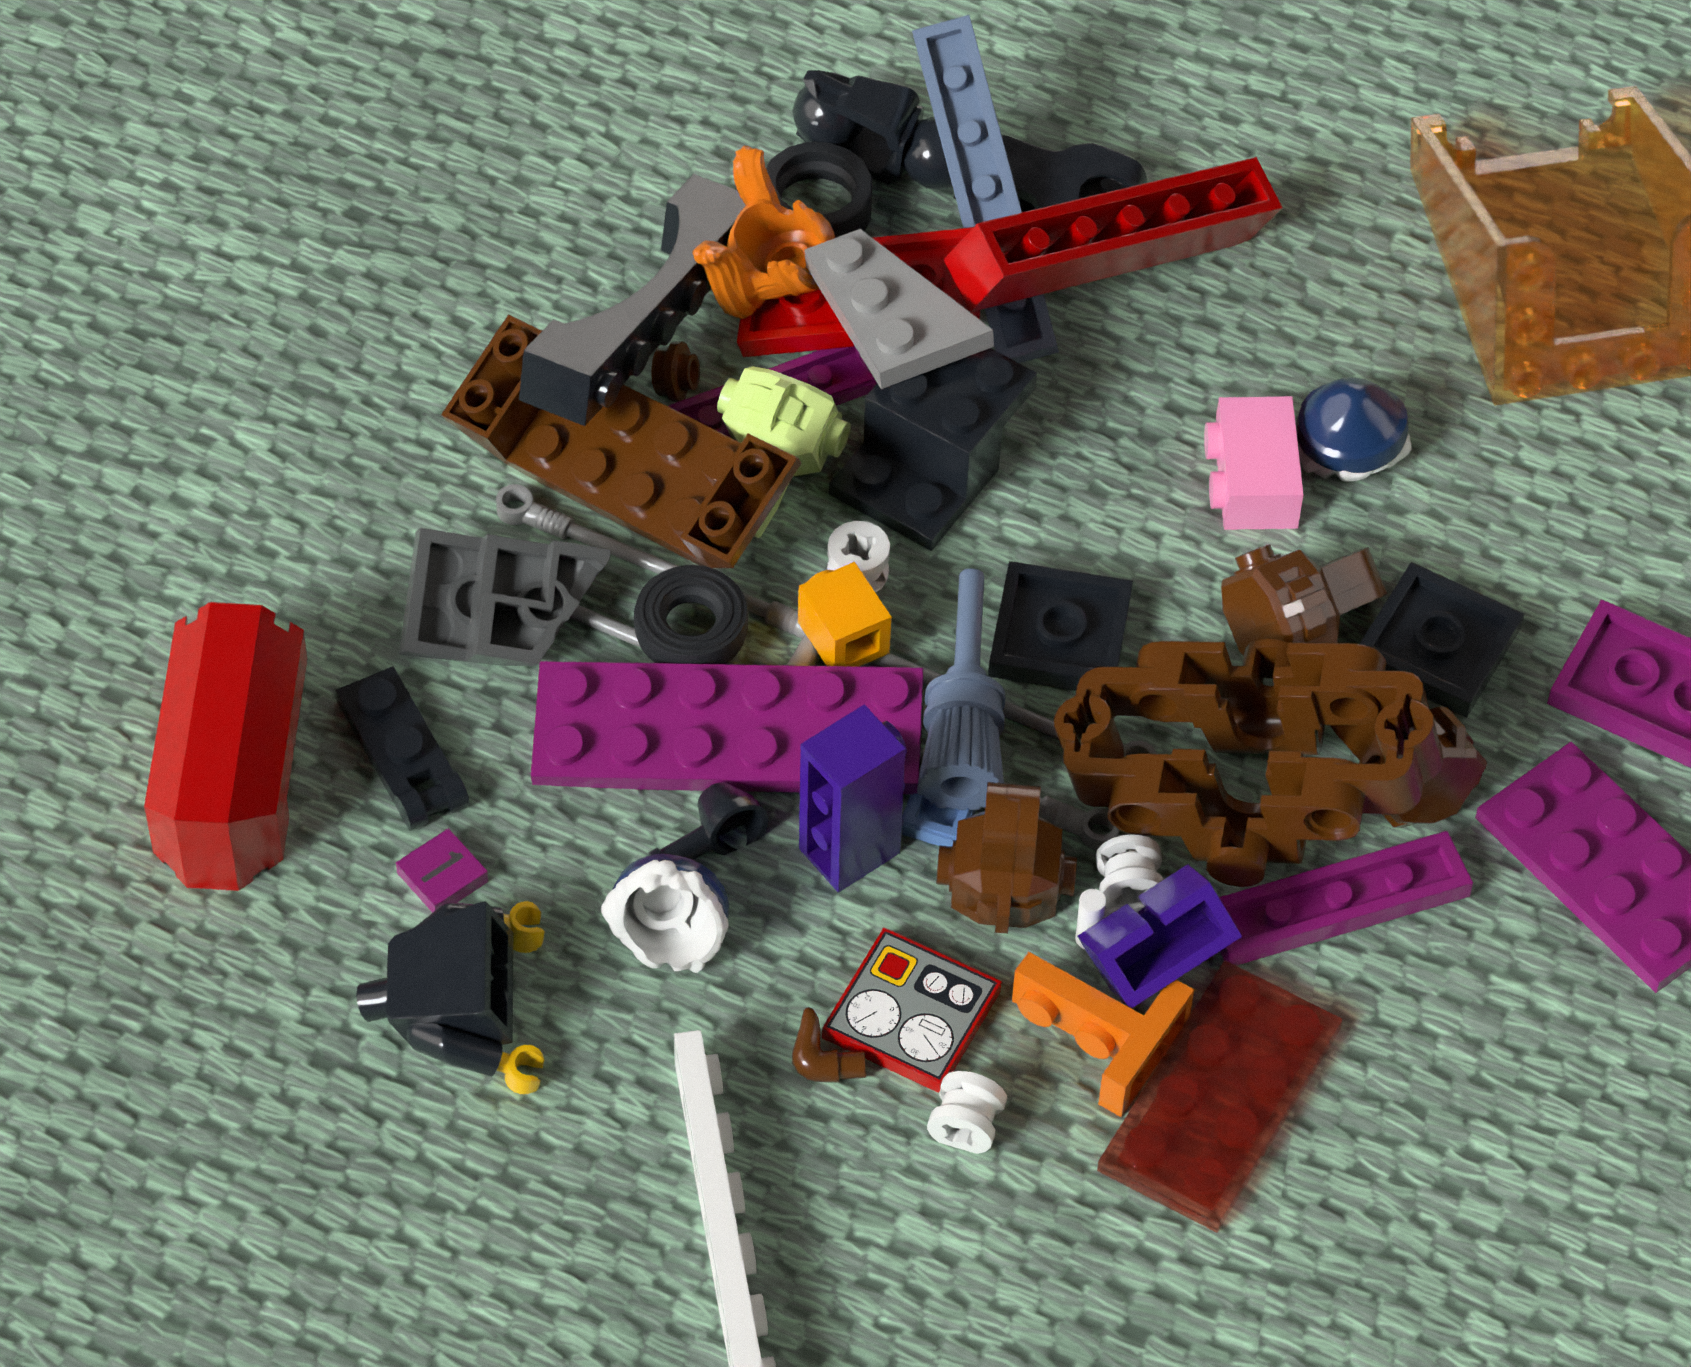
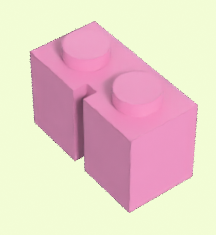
(1256, 463)

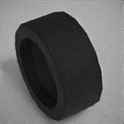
(831, 163)

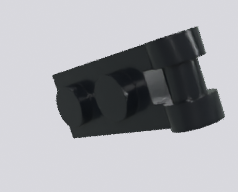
(401, 747)

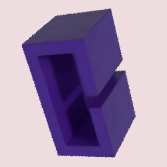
(1164, 940)

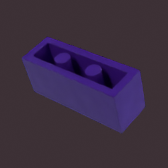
(851, 797)

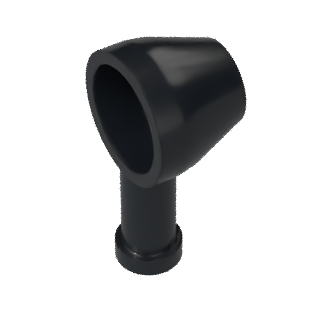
(720, 810)

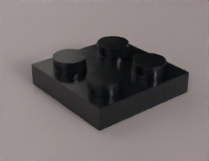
(1058, 625)
(1443, 636)

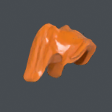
(763, 245)

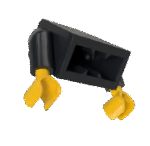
(454, 988)

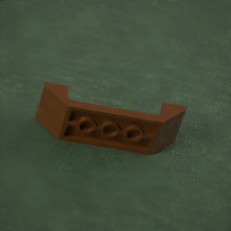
(630, 461)

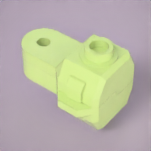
(786, 416)

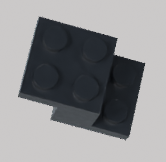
(933, 444)

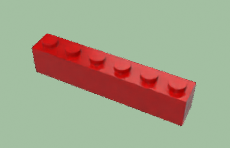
(1111, 233)

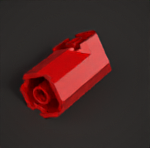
(226, 745)

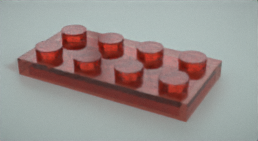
(1220, 1096)

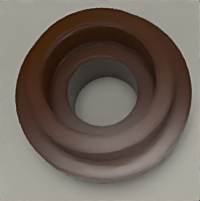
(675, 371)

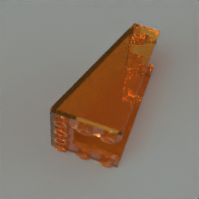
(1567, 255)

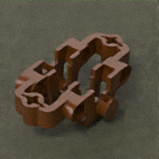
(1243, 716)

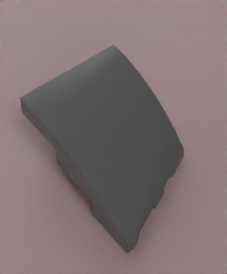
(492, 596)

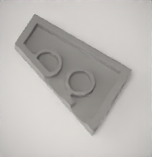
(891, 310)

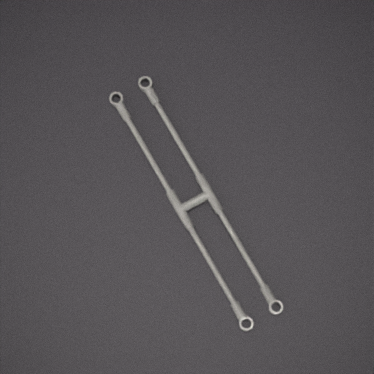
(786, 618)

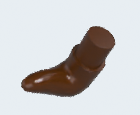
(822, 1065)

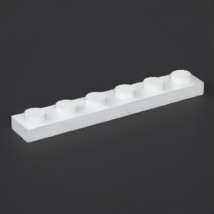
(720, 1199)

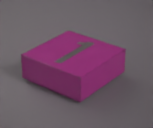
(442, 871)

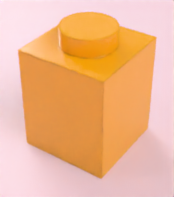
(844, 617)

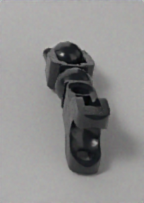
(889, 134)

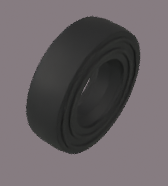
(691, 585)

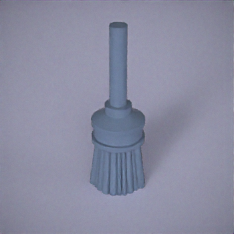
(963, 715)

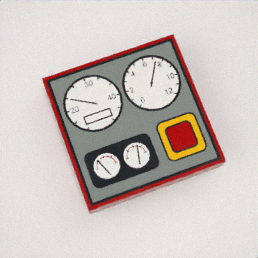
(919, 1044)

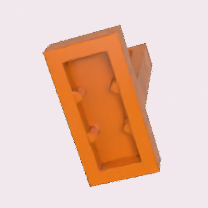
(1104, 1024)

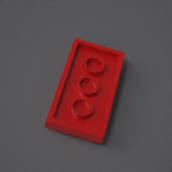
(810, 323)

